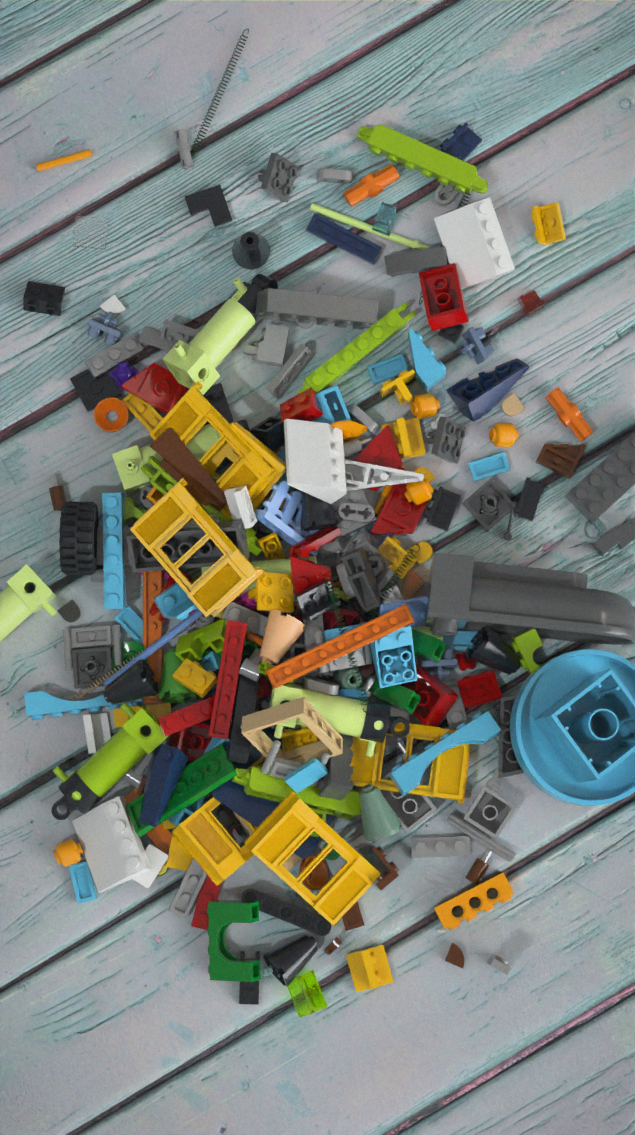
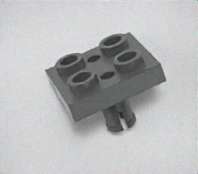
(278, 177)
(447, 440)
(491, 493)
(92, 667)

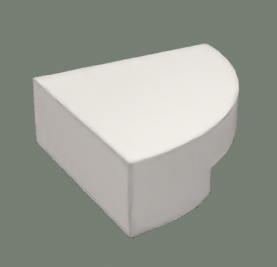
(113, 305)

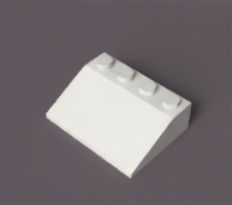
(474, 243)
(315, 459)
(111, 844)

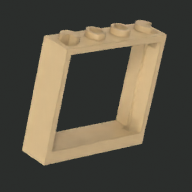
(330, 742)

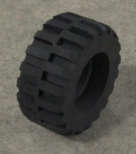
(78, 538)

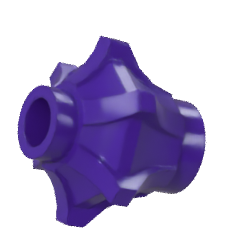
(123, 373)

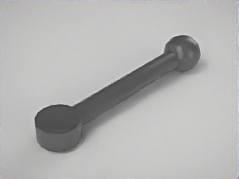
(507, 536)

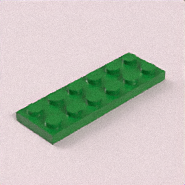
(194, 783)

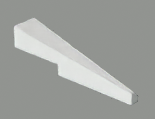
(367, 475)

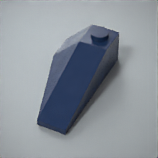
(482, 393)
(161, 778)

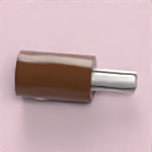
(57, 494)
(478, 868)

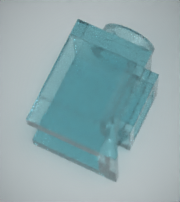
(385, 219)

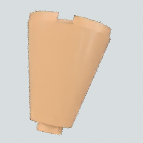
(279, 636)

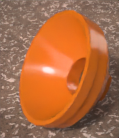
(106, 406)
(318, 876)

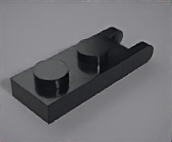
(249, 990)

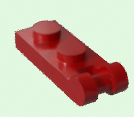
(314, 542)

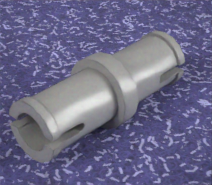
(184, 149)

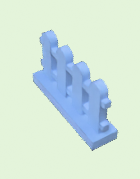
(280, 525)

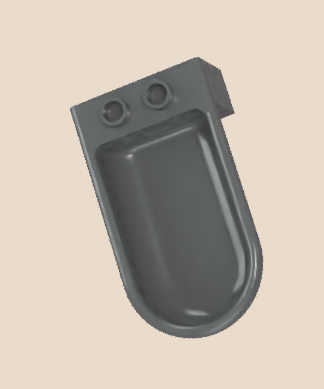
(517, 597)

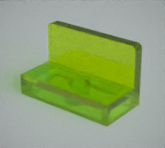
(306, 994)

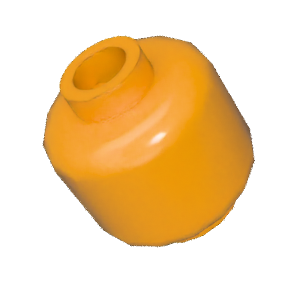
(424, 406)
(503, 434)
(419, 491)
(68, 852)

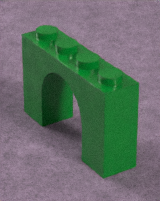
(399, 696)
(223, 964)

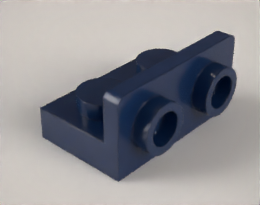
(461, 143)

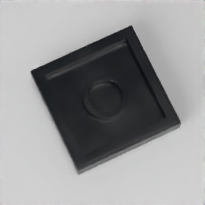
(94, 390)

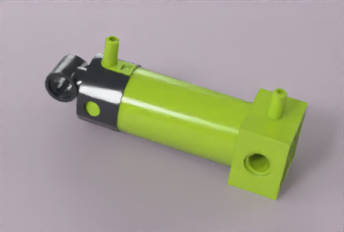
(109, 763)

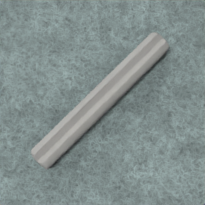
(481, 837)

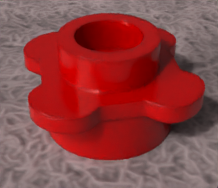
(464, 663)

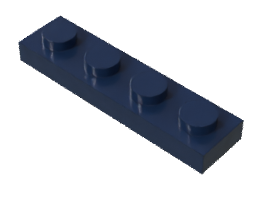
(343, 239)

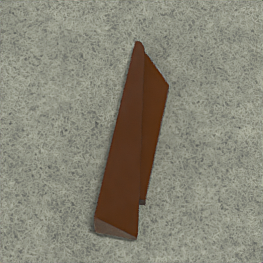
(181, 464)

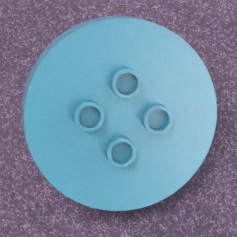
(578, 727)

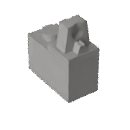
(273, 348)

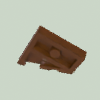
(560, 458)

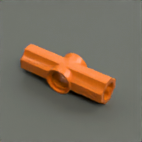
(371, 185)
(569, 414)

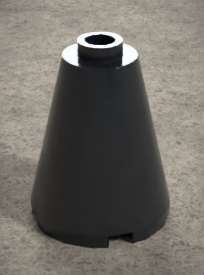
(251, 250)
(316, 514)
(492, 651)
(132, 684)
(291, 958)

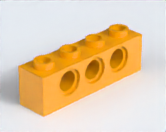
(444, 910)

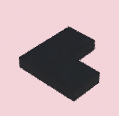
(212, 200)

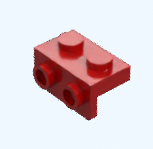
(301, 407)
(479, 689)

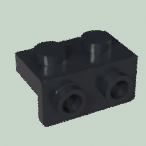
(43, 298)
(442, 509)
(315, 601)

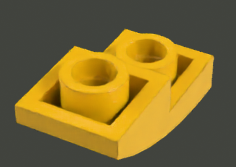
(271, 547)

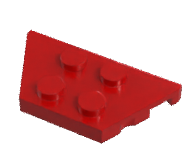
(156, 387)
(381, 452)
(398, 514)
(307, 574)

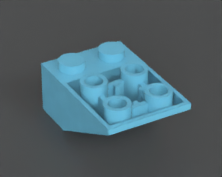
(427, 370)
(332, 405)
(394, 658)

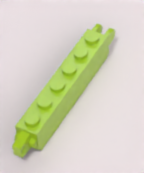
(423, 158)
(357, 350)
(164, 482)
(277, 790)

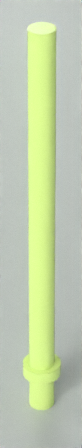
(415, 245)

